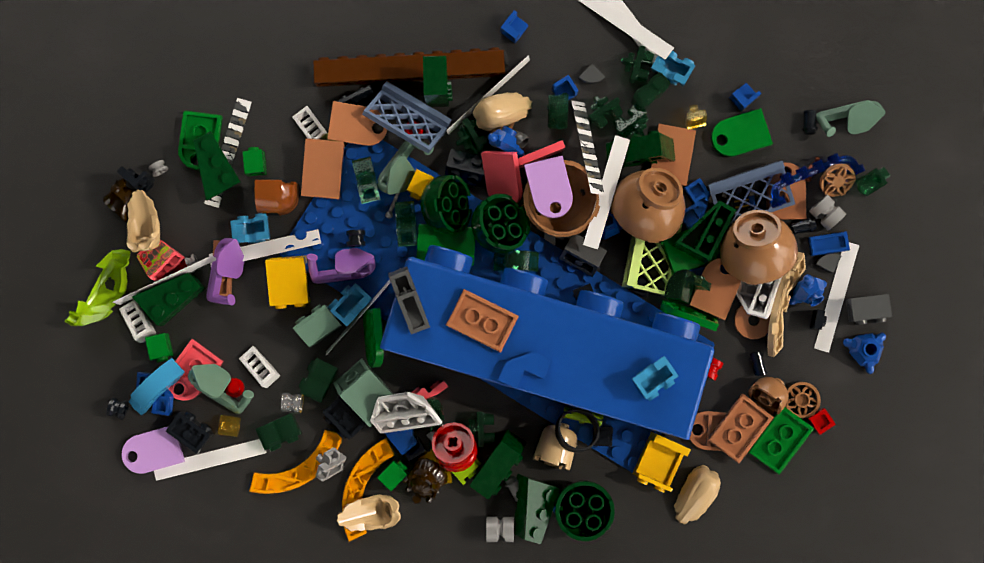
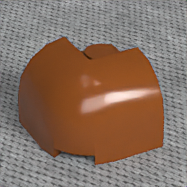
(276, 196)

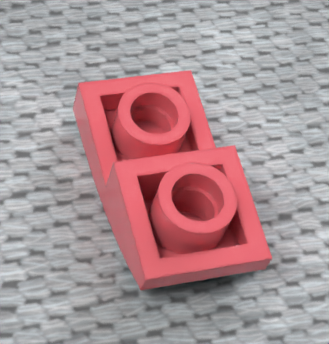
(436, 389)

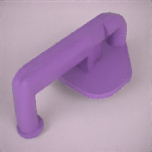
(228, 264)
(348, 265)

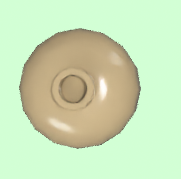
(551, 451)

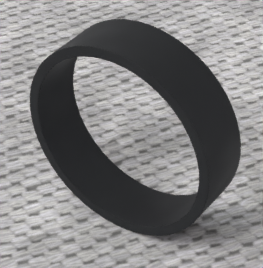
(593, 420)

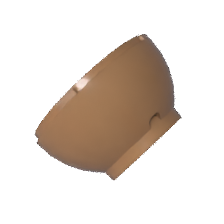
(664, 202)
(580, 212)
(764, 251)

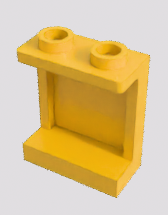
(287, 281)
(659, 462)

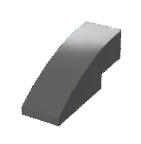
(409, 300)

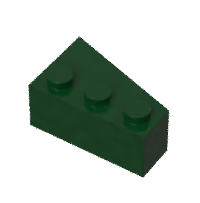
(435, 80)
(214, 166)
(169, 298)
(498, 465)

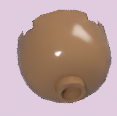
(770, 394)

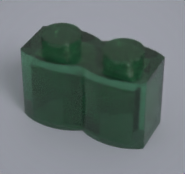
(653, 90)
(318, 380)
(279, 431)

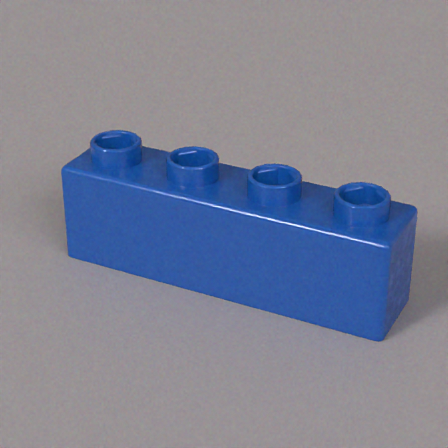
(588, 343)

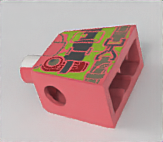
(159, 261)

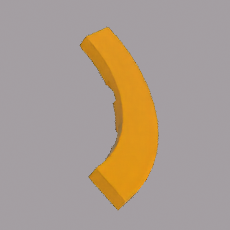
(297, 476)
(360, 476)

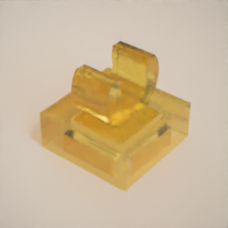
(695, 117)
(229, 425)

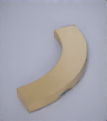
(780, 305)

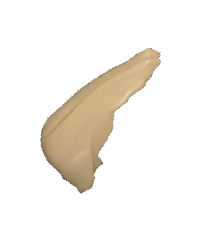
(501, 110)
(142, 223)
(697, 494)
(370, 513)

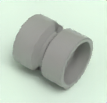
(827, 212)
(500, 529)

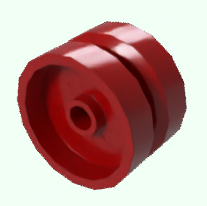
(454, 447)

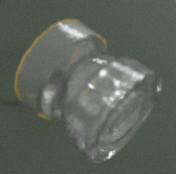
(291, 402)

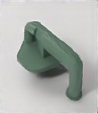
(860, 117)
(399, 171)
(212, 381)

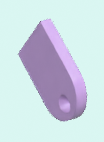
(549, 185)
(153, 450)

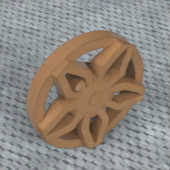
(837, 180)
(803, 399)

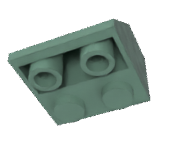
(317, 325)

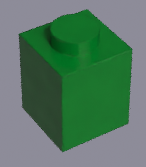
(254, 162)
(159, 347)
(393, 474)

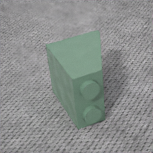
(360, 389)

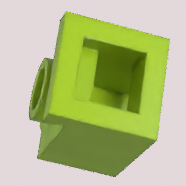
(470, 472)

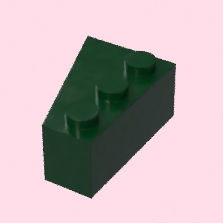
(647, 149)
(706, 233)
(534, 508)

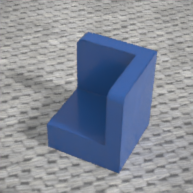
(513, 27)
(567, 86)
(744, 96)

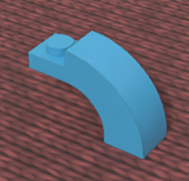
(155, 385)

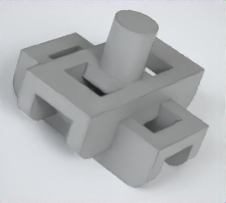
(331, 464)

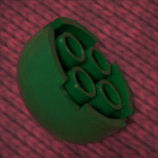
(446, 204)
(500, 224)
(594, 520)

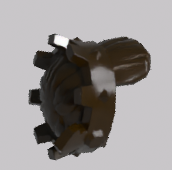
(118, 199)
(425, 480)

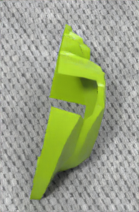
(101, 299)

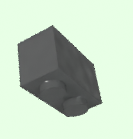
(581, 256)
(869, 308)

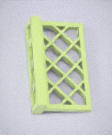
(634, 265)

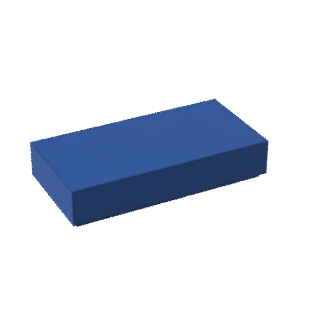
(828, 243)

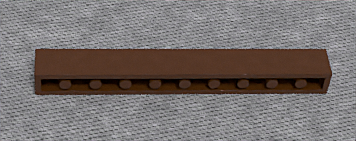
(405, 68)

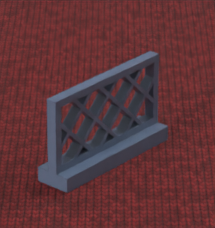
(412, 110)
(750, 177)

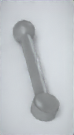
(389, 214)

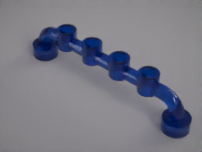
(803, 173)

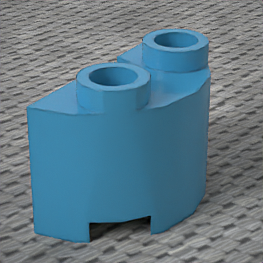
(674, 68)
(251, 230)
(350, 304)
(654, 378)

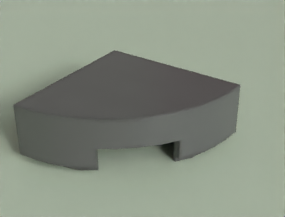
(591, 75)
(828, 262)

